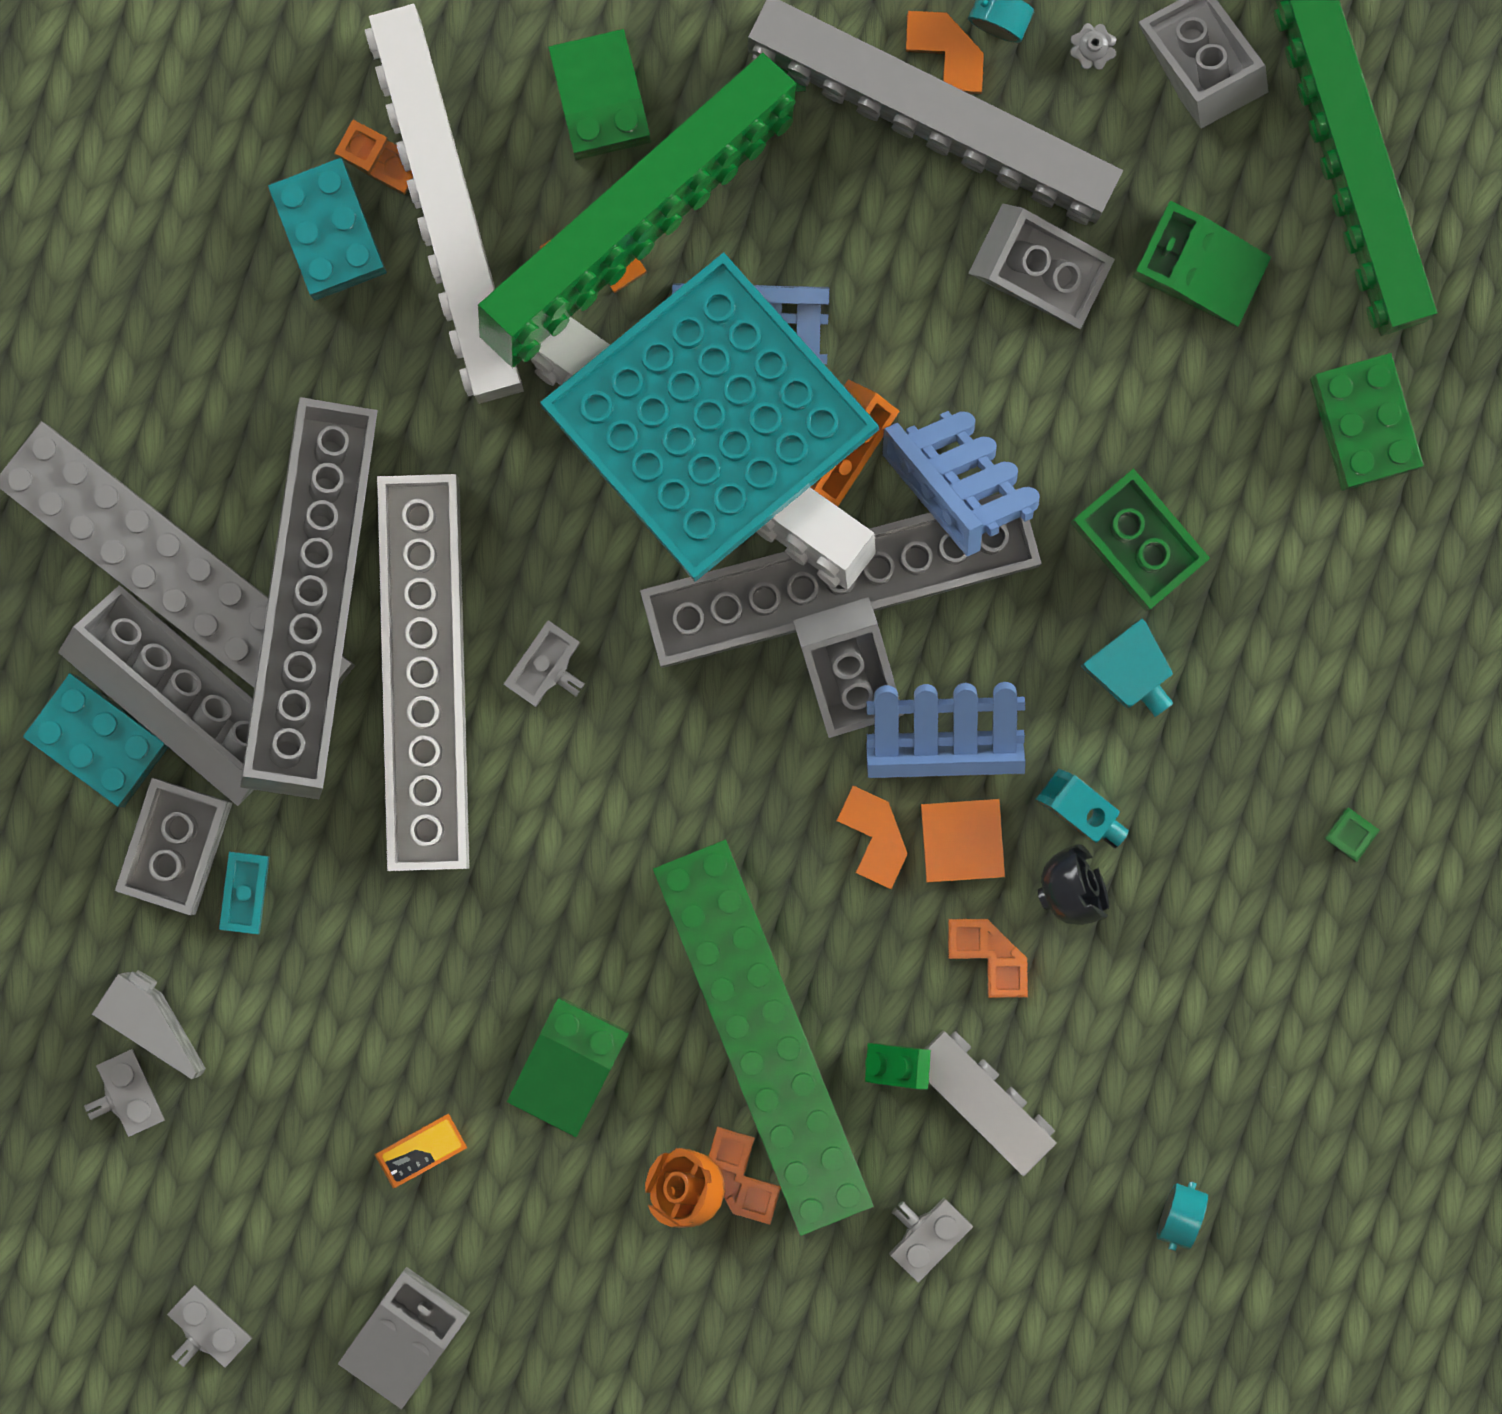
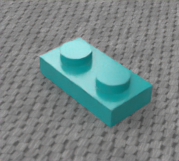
(244, 893)

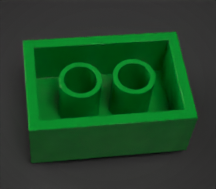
(1366, 421)
(1140, 540)

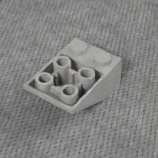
(404, 1338)

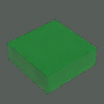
(1351, 834)

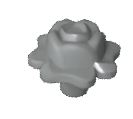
(1093, 46)

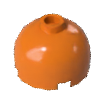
(684, 1188)

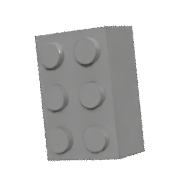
(844, 663)
(173, 846)

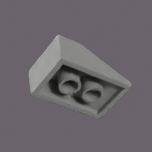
(1205, 58)
(1041, 265)
(146, 1018)

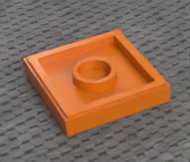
(962, 840)

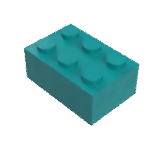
(327, 229)
(96, 740)

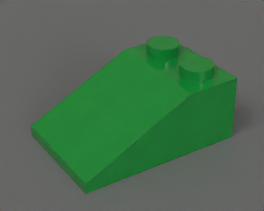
(599, 94)
(567, 1066)

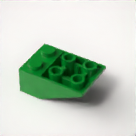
(1202, 264)

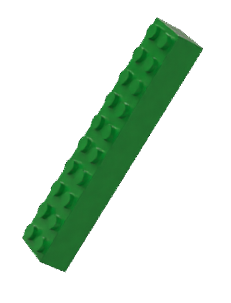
(1356, 163)
(637, 211)
(763, 1037)

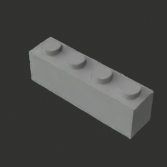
(986, 1105)

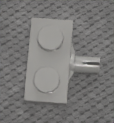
(545, 665)
(126, 1094)
(928, 1237)
(207, 1329)

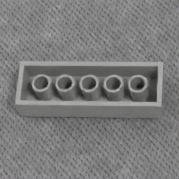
(165, 687)

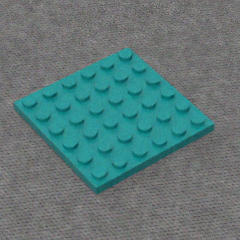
(709, 416)

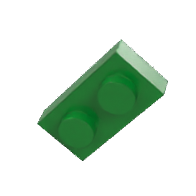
(897, 1066)

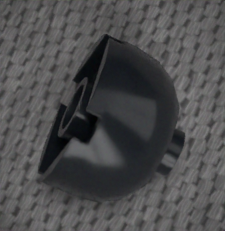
(1072, 888)

